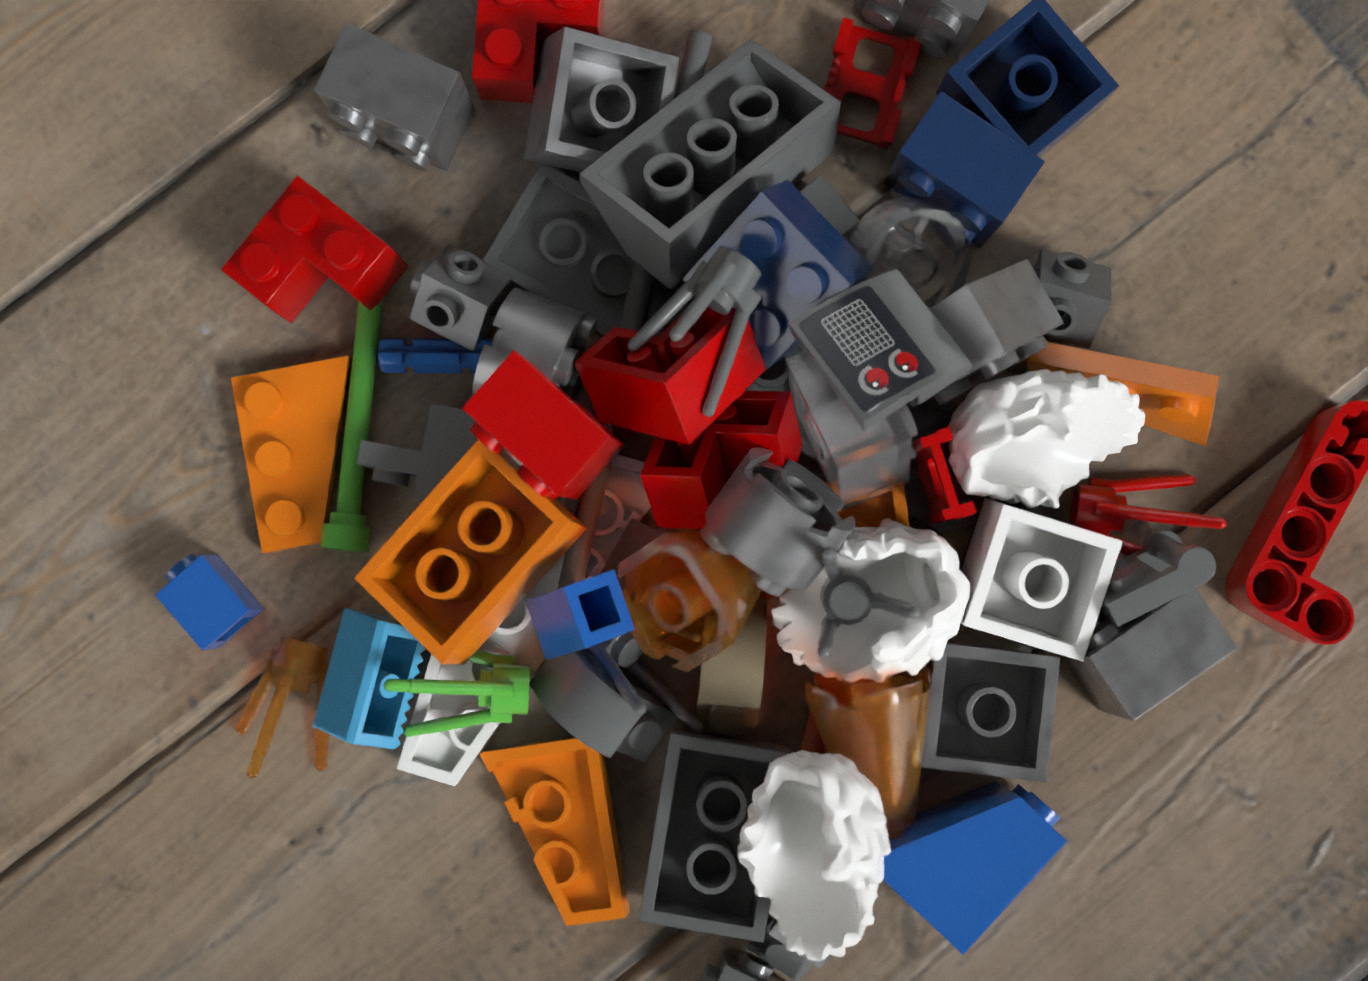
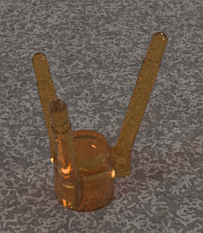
(293, 668)

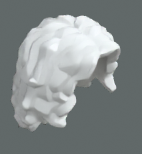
(1039, 433)
(901, 565)
(816, 850)

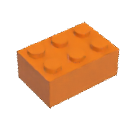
(469, 554)

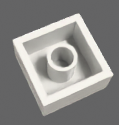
(1036, 579)

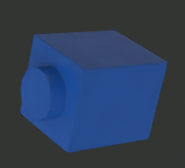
(208, 600)
(580, 615)

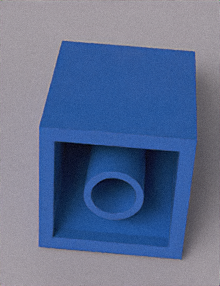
(972, 858)

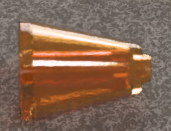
(880, 732)

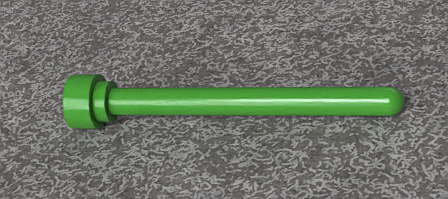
(346, 526)

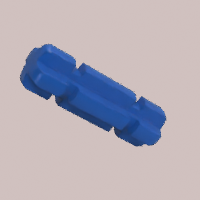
(428, 355)

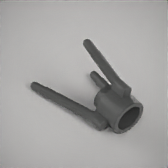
(719, 284)
(849, 601)
(625, 652)

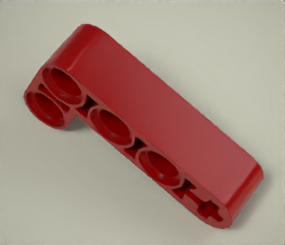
(1316, 522)

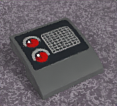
(879, 347)

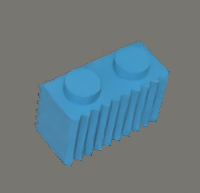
(353, 695)

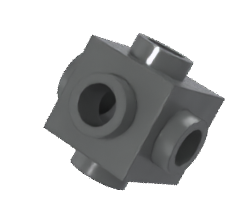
(1077, 291)
(458, 296)

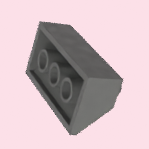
(708, 156)

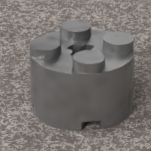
(543, 333)
(776, 522)

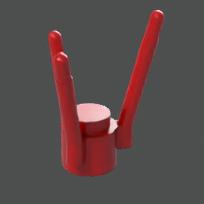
(1101, 510)

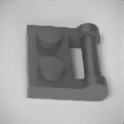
(1140, 587)

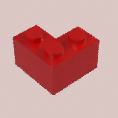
(511, 41)
(306, 243)
(667, 380)
(542, 428)
(687, 478)

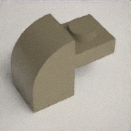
(734, 680)

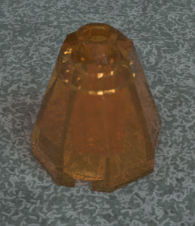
(686, 598)

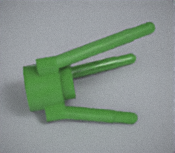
(502, 689)

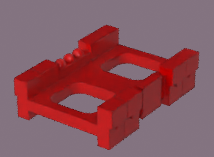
(884, 90)
(937, 480)

